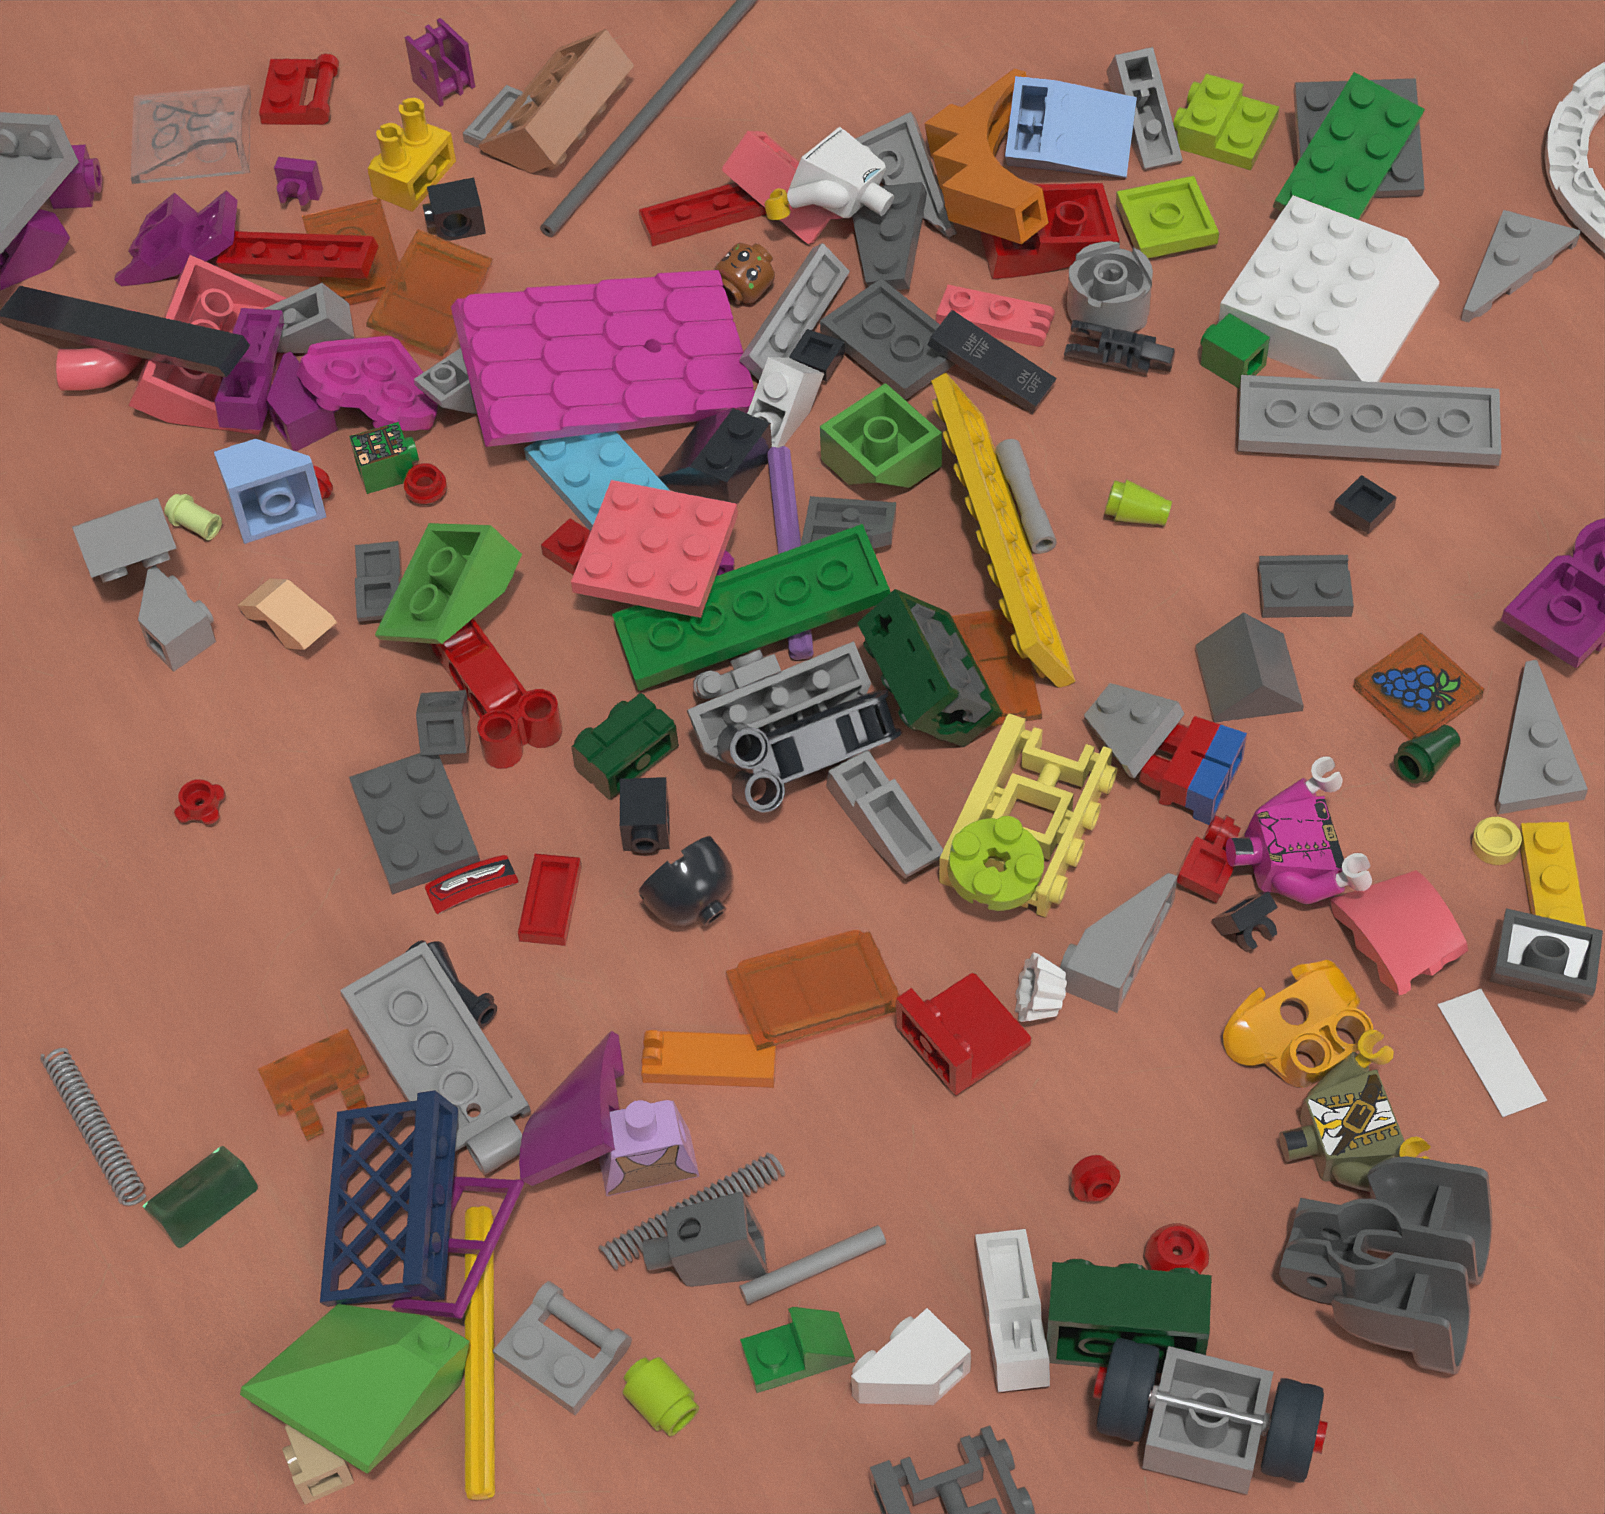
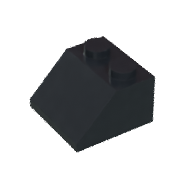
(720, 457)

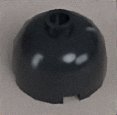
(690, 886)

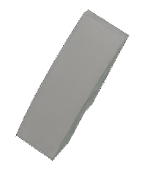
(883, 814)

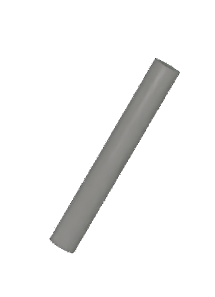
(812, 1264)

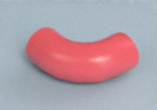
(92, 368)

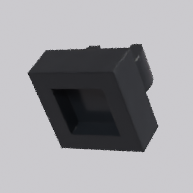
(1246, 915)

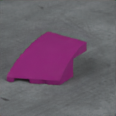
(175, 233)
(575, 1118)

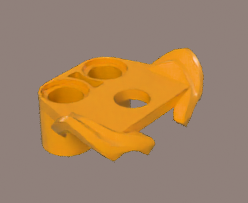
(1261, 1035)

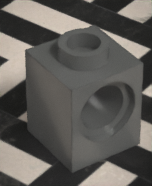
(443, 723)

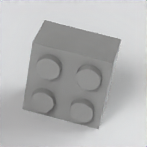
(124, 539)

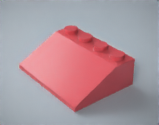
(211, 300)

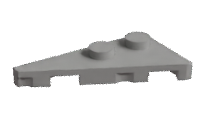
(908, 161)
(1514, 254)
(1539, 757)

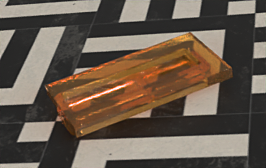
(1004, 670)

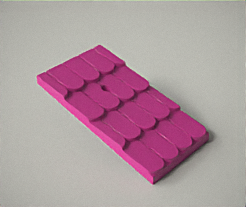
(601, 356)

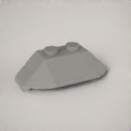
(782, 698)

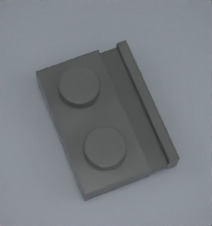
(1305, 586)

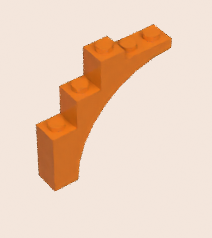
(971, 178)

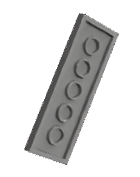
(1369, 420)

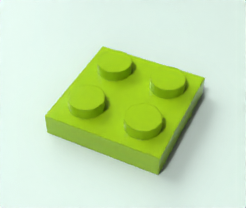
(1167, 217)

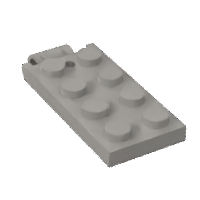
(437, 1045)

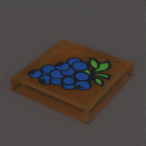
(1418, 687)

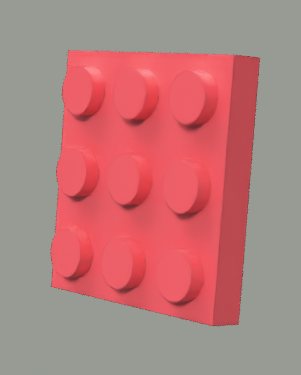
(655, 548)

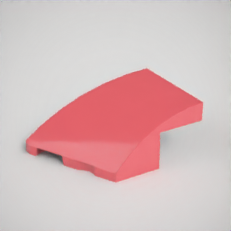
(1402, 928)

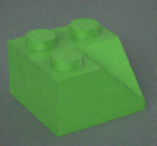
(881, 441)

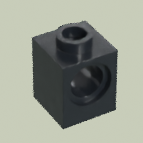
(454, 210)
(644, 814)

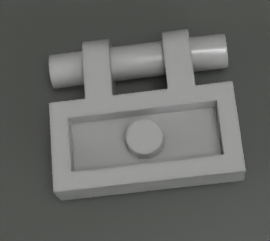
(746, 671)

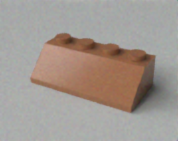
(565, 98)

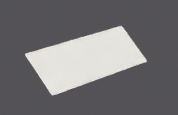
(1492, 1052)

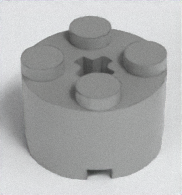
(1110, 287)

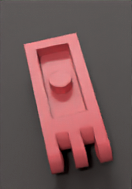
(999, 315)

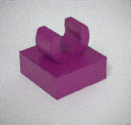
(298, 180)

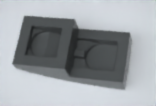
(377, 578)

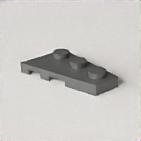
(891, 240)

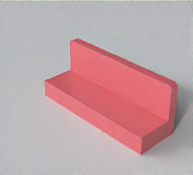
(761, 167)

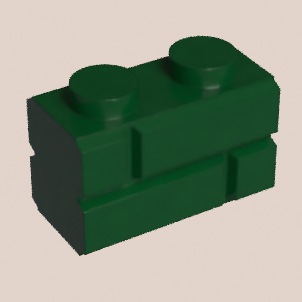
(624, 744)

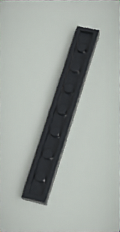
(124, 331)

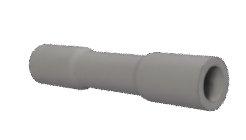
(1032, 514)

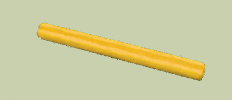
(479, 1367)

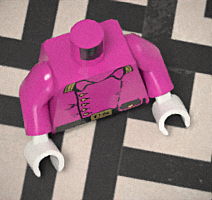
(1296, 844)

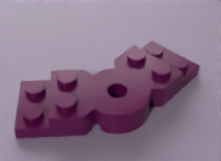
(1566, 601)

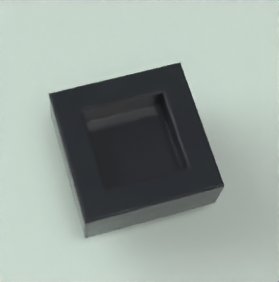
(819, 352)
(1364, 504)

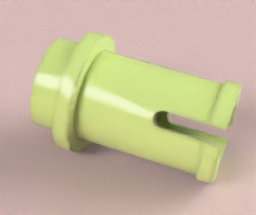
(184, 512)

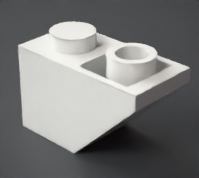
(785, 396)
(914, 1366)

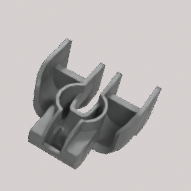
(1439, 1237)

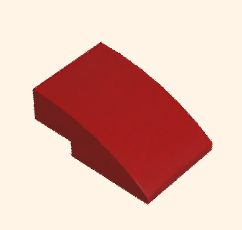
(1076, 218)

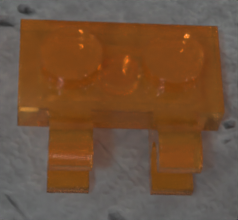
(313, 1073)

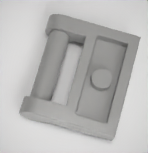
(553, 1362)

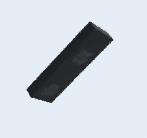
(991, 361)

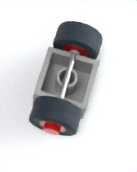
(1209, 1416)

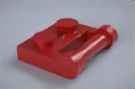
(287, 88)

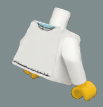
(836, 176)

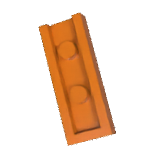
(706, 1059)

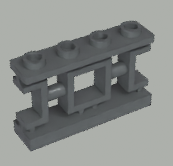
(887, 1480)

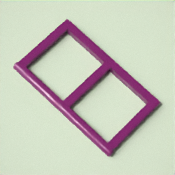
(482, 1248)

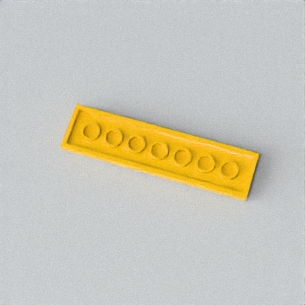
(1001, 533)

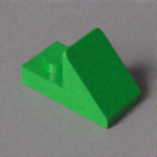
(803, 1348)

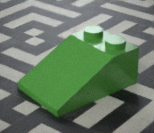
(448, 582)

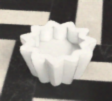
(1040, 989)

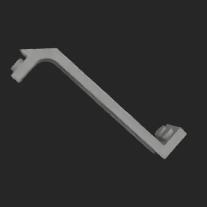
(32, 165)

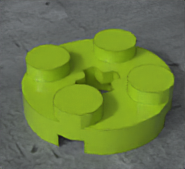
(1000, 839)

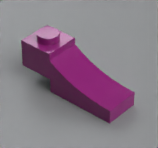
(243, 394)

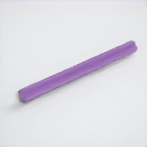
(787, 528)

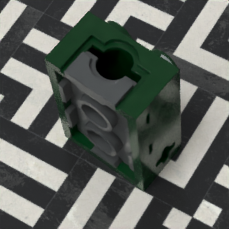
(928, 669)

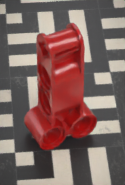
(498, 698)

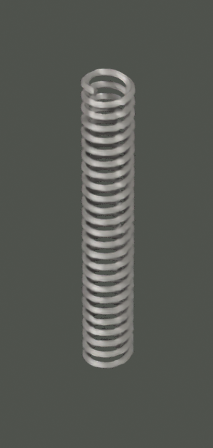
(87, 1111)
(613, 1245)

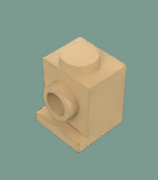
(314, 1467)

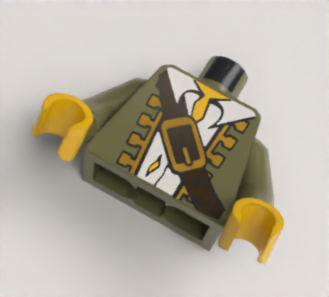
(1350, 1120)

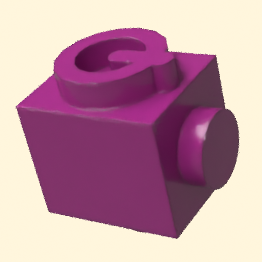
(80, 184)

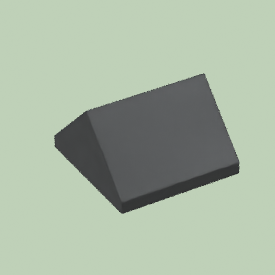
(1247, 671)
(1547, 956)

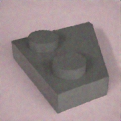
(833, 515)

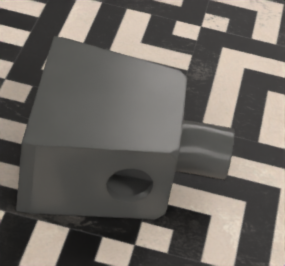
(711, 1243)

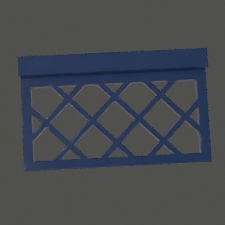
(428, 1207)

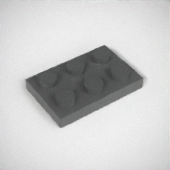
(888, 338)
(414, 821)

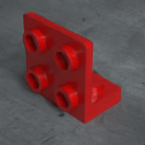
(961, 1031)

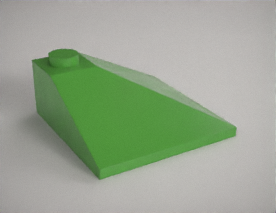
(361, 1380)

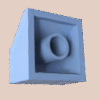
(269, 488)

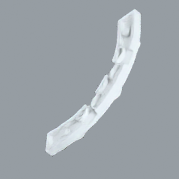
(1567, 152)

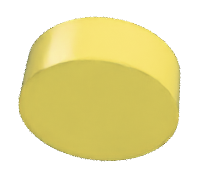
(1496, 840)

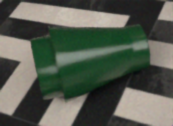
(1424, 755)

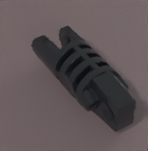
(1120, 348)

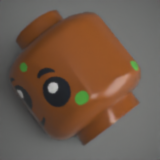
(746, 272)

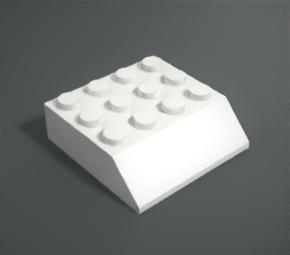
(1332, 293)

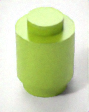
(660, 1395)

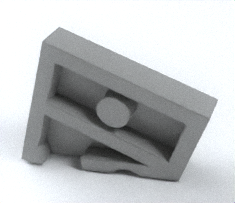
(1132, 724)

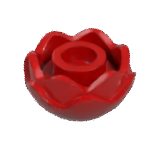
(1177, 1236)

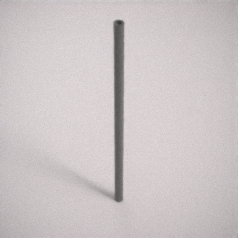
(644, 117)

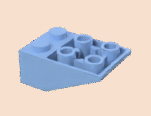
(1069, 128)

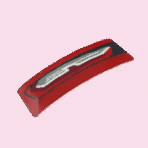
(470, 882)

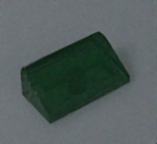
(201, 1196)

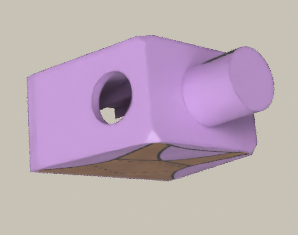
(650, 1148)

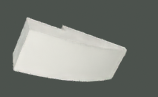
(1012, 1310)

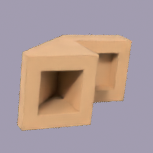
(289, 613)

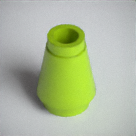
(1136, 504)

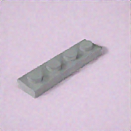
(796, 309)

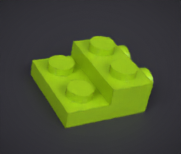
(1224, 122)

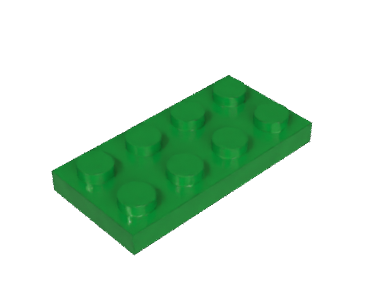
(1352, 149)

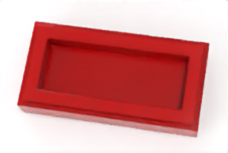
(549, 899)

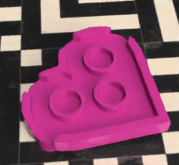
(370, 376)

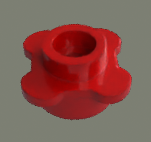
(194, 793)

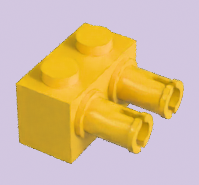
(410, 157)

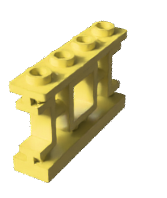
(1066, 828)

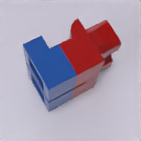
(1201, 767)

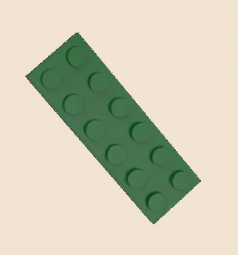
(756, 607)

